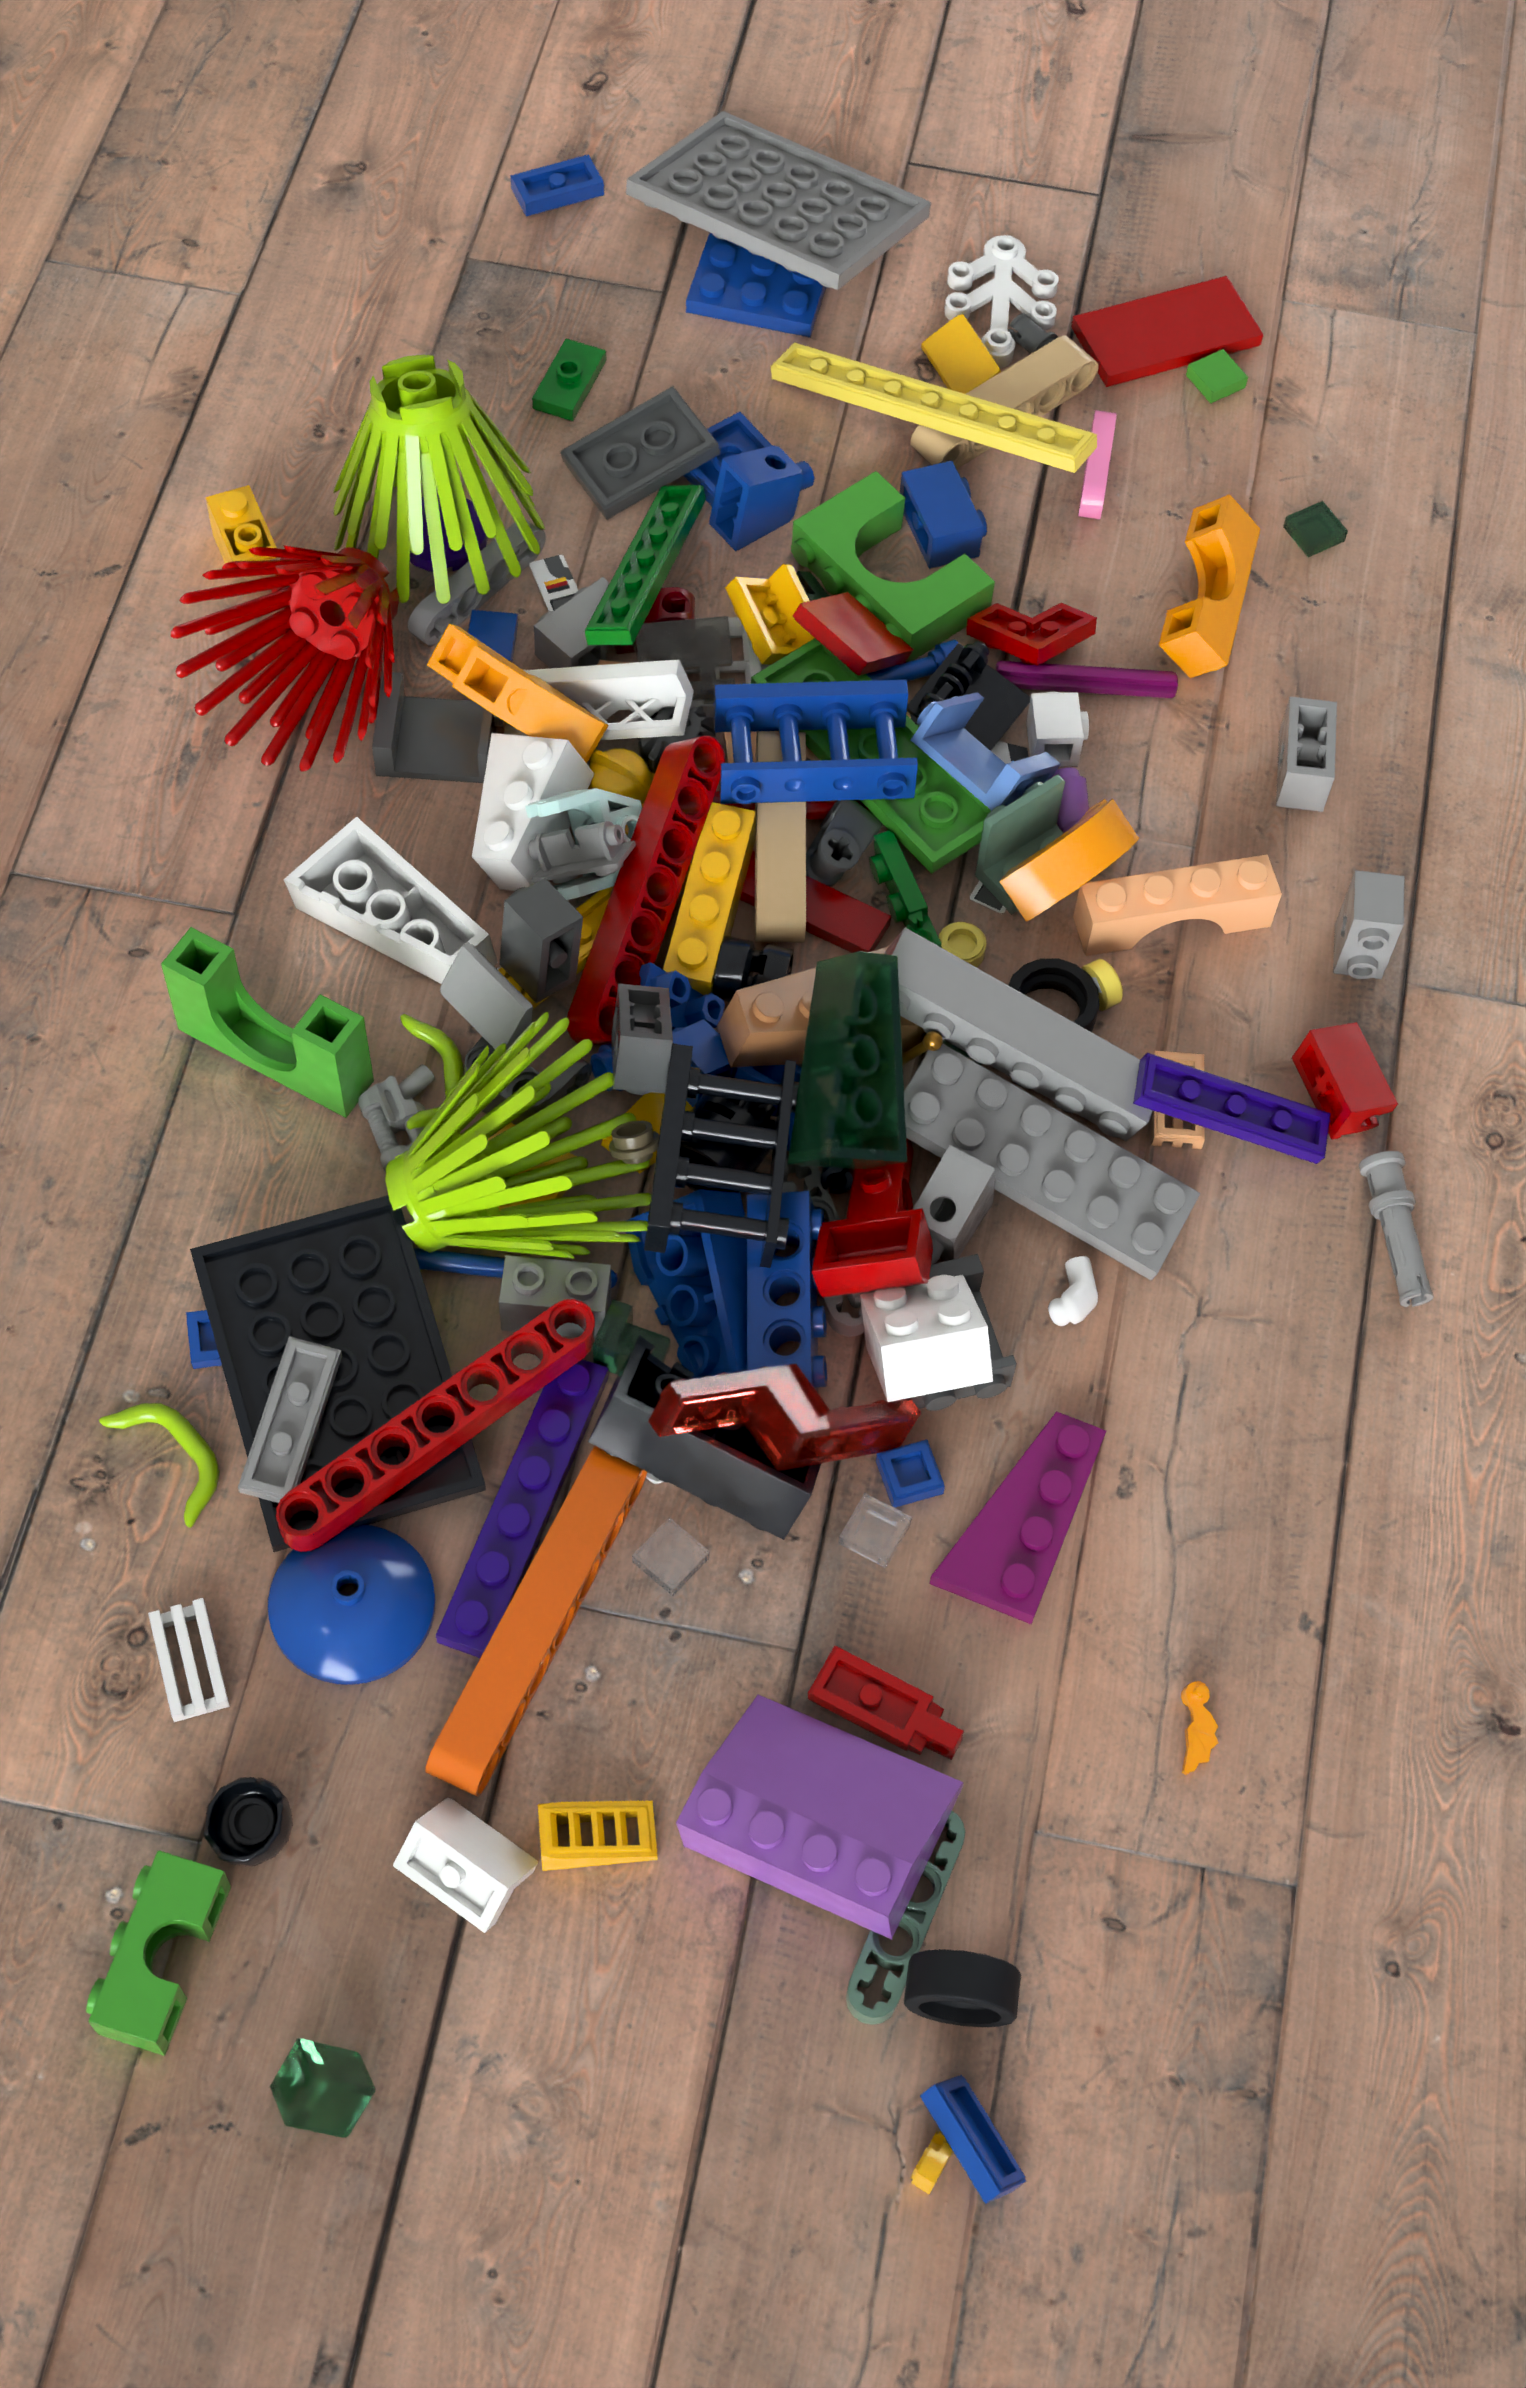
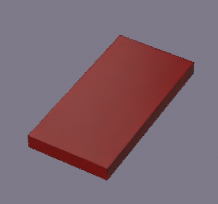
(1166, 330)

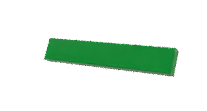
(645, 566)

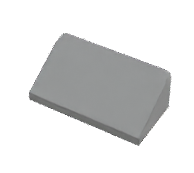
(486, 998)

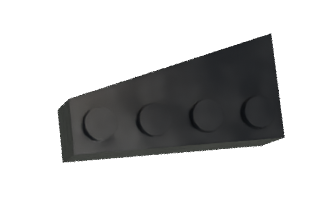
(714, 1464)

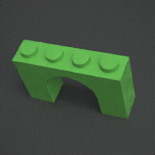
(918, 611)
(319, 1058)

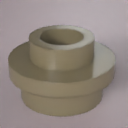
(634, 1142)

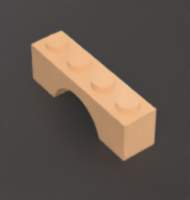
(1123, 910)

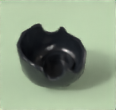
(248, 1821)

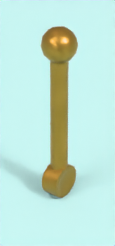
(931, 1041)

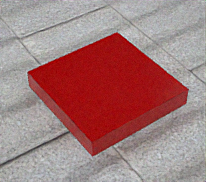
(852, 633)

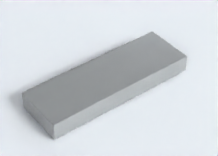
(290, 1419)

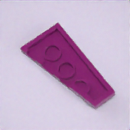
(1021, 1529)

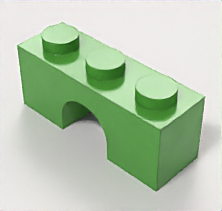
(172, 1901)

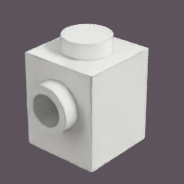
(1057, 726)

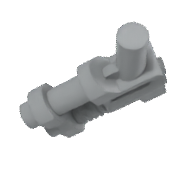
(390, 1107)

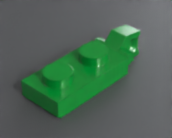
(905, 897)

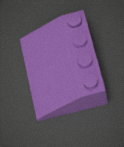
(819, 1814)

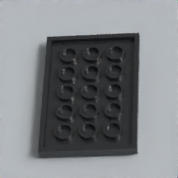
(350, 1287)

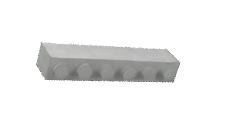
(1018, 1036)

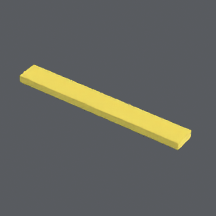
(935, 407)

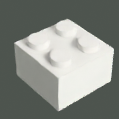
(926, 1337)

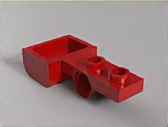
(879, 1241)

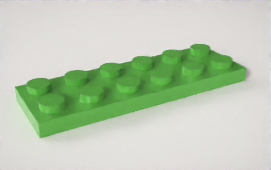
(943, 814)

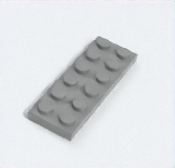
(1048, 1160)

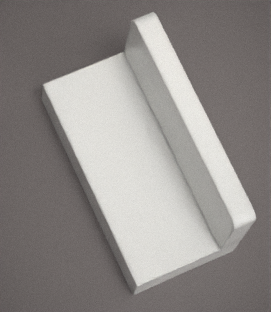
(464, 1862)

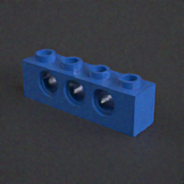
(802, 1321)

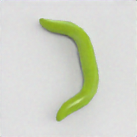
(451, 1057)
(187, 1437)

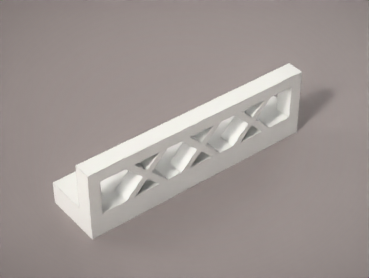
(625, 686)

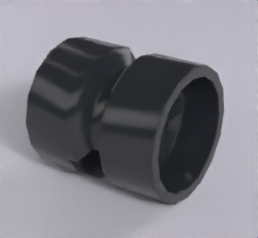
(740, 959)

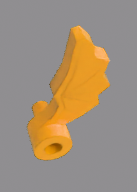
(1201, 1731)

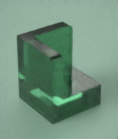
(619, 1335)
(322, 2088)

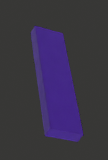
(1231, 1108)

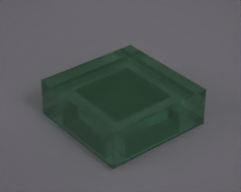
(1315, 528)

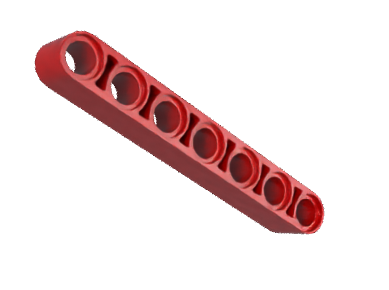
(647, 882)
(426, 1447)

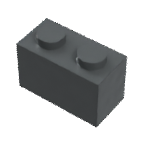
(540, 939)

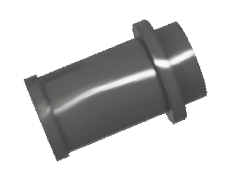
(1029, 334)

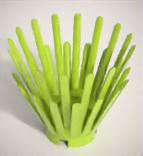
(414, 431)
(460, 1179)

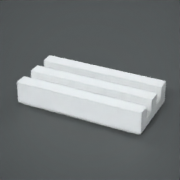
(178, 1617)

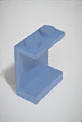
(969, 761)

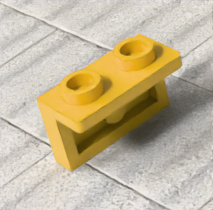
(767, 612)

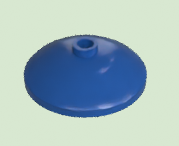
(358, 1634)

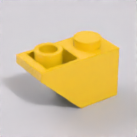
(238, 525)

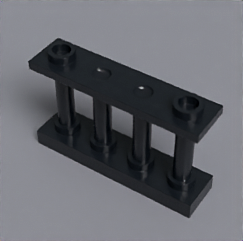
(676, 1171)

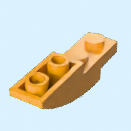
(512, 693)

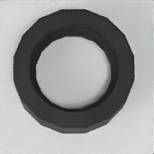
(1063, 977)
(962, 1988)

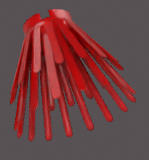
(330, 614)

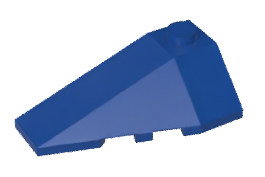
(700, 1287)

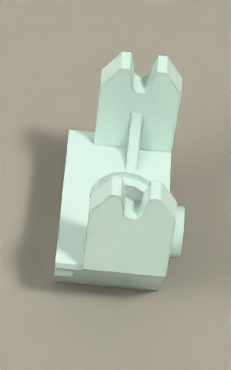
(584, 809)

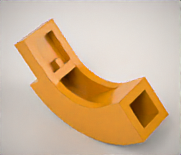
(1070, 860)

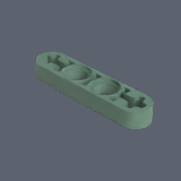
(916, 1922)

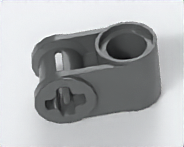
(840, 841)

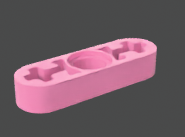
(1097, 466)

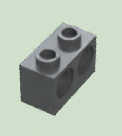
(641, 1039)

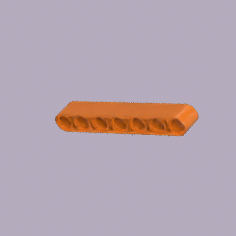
(535, 1623)

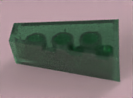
(852, 1067)

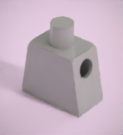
(956, 1201)

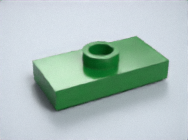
(569, 379)

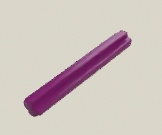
(1090, 679)

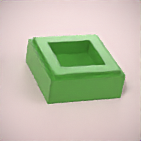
(1216, 376)

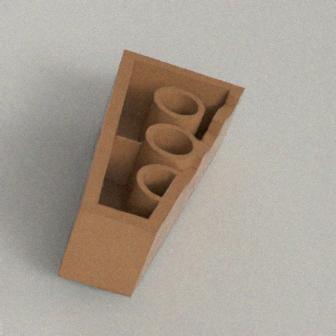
(771, 1022)

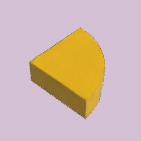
(932, 2163)

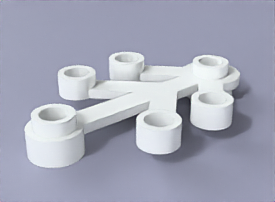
(1003, 257)

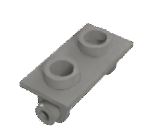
(598, 851)

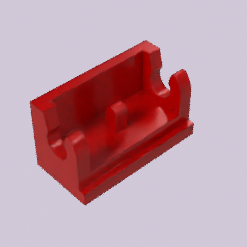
(1343, 1078)

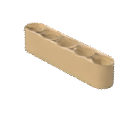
(1030, 386)
(779, 857)

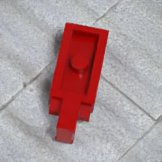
(883, 1705)

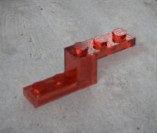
(783, 1416)

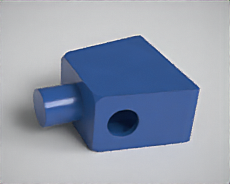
(757, 494)

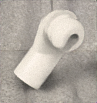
(1079, 1297)

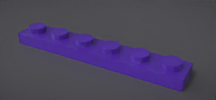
(522, 1507)

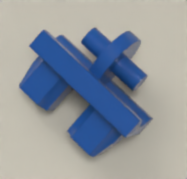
(686, 1004)

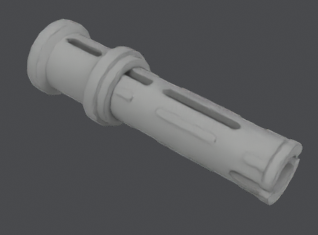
(1393, 1207)

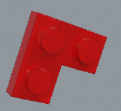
(1030, 638)

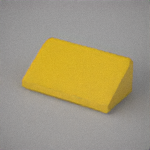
(960, 356)

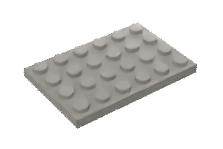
(779, 199)

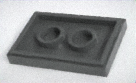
(640, 452)

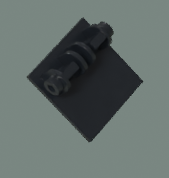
(966, 673)

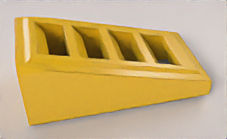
(576, 1855)

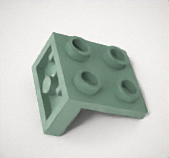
(1017, 833)

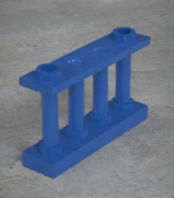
(814, 707)

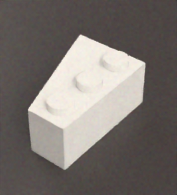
(515, 775)

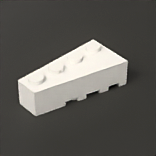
(384, 902)

